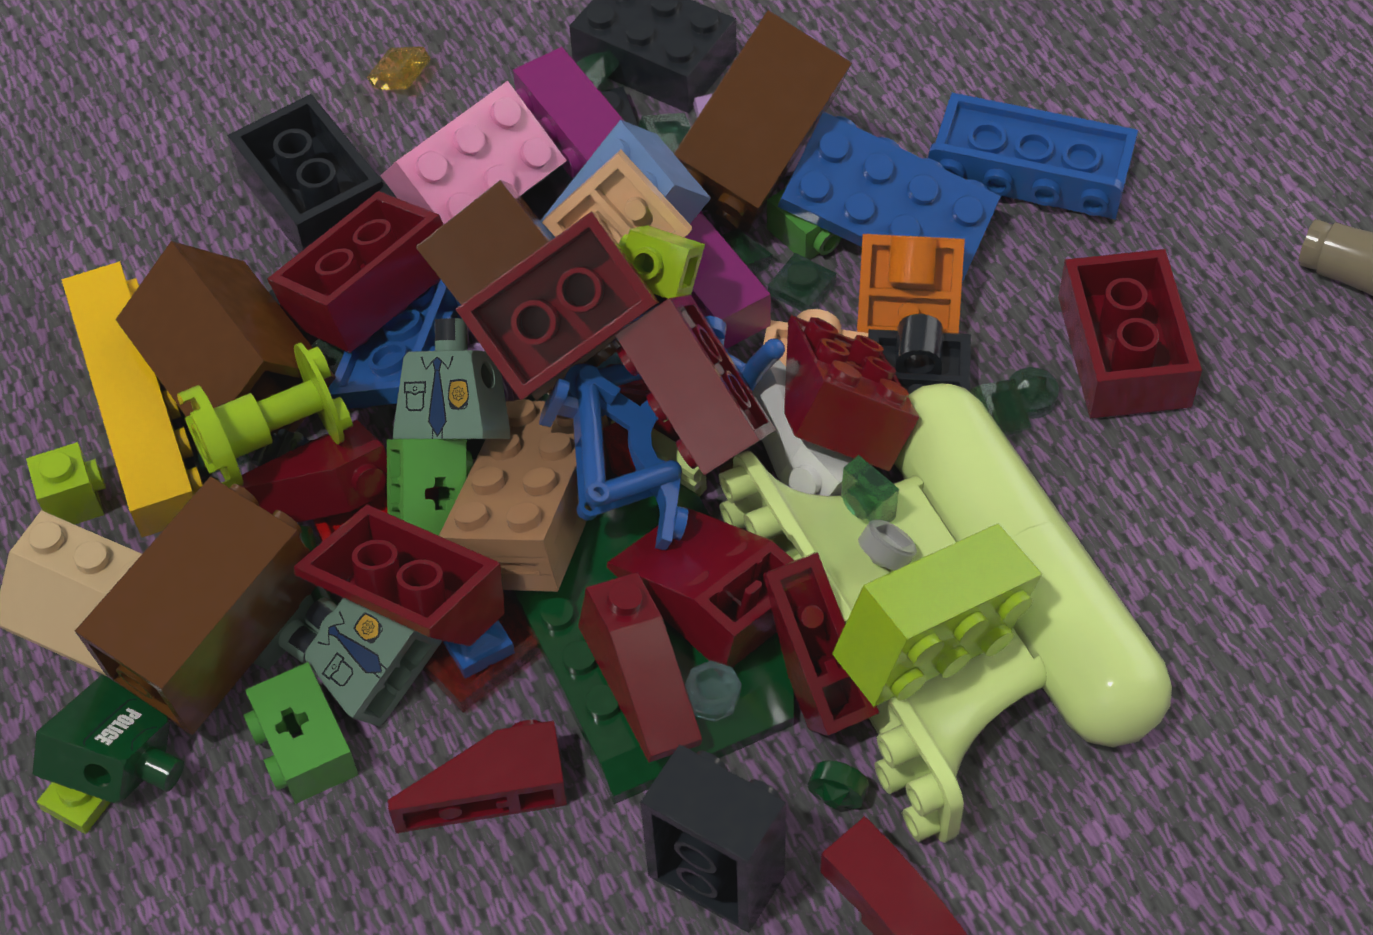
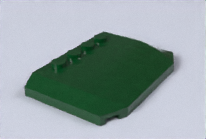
(554, 617)

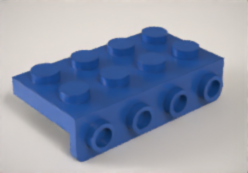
(1036, 154)
(872, 186)
(374, 370)

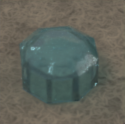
(713, 690)

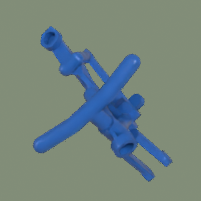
(594, 392)

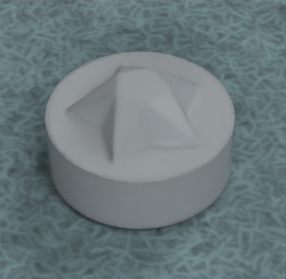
(887, 545)

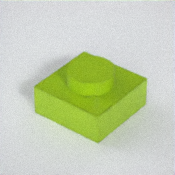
(72, 806)

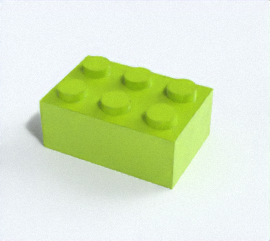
(936, 615)

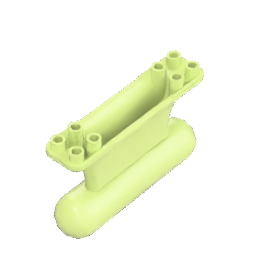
(1070, 640)

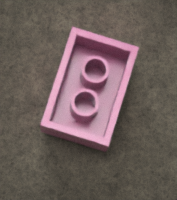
(472, 153)

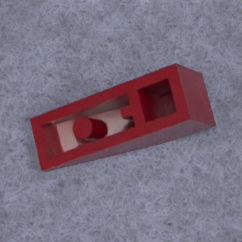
(322, 476)
(808, 632)
(639, 664)
(495, 777)

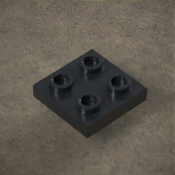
(925, 353)

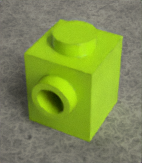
(663, 259)
(67, 483)

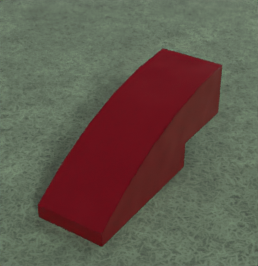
(884, 885)

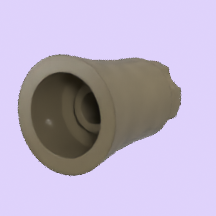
(1340, 254)

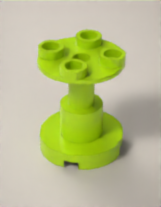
(246, 424)

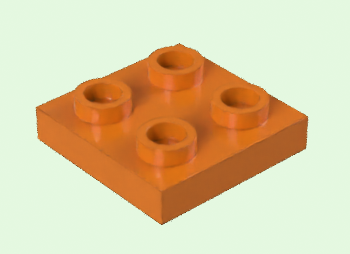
(909, 278)

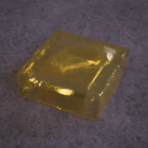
(399, 68)

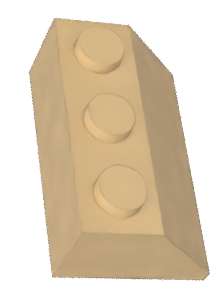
(56, 582)

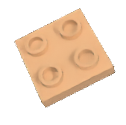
(621, 200)

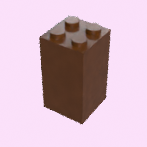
(760, 119)
(488, 242)
(212, 327)
(199, 603)

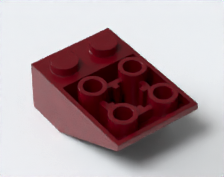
(845, 394)
(709, 585)

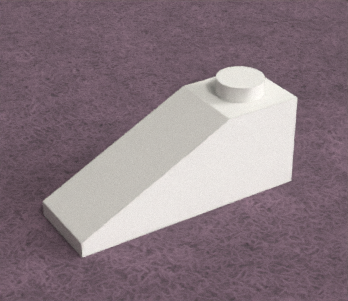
(796, 461)

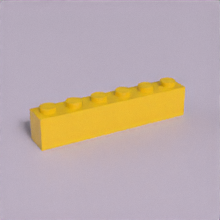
(131, 402)

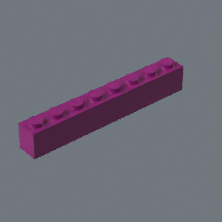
(578, 123)

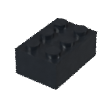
(661, 45)
(302, 169)
(714, 836)

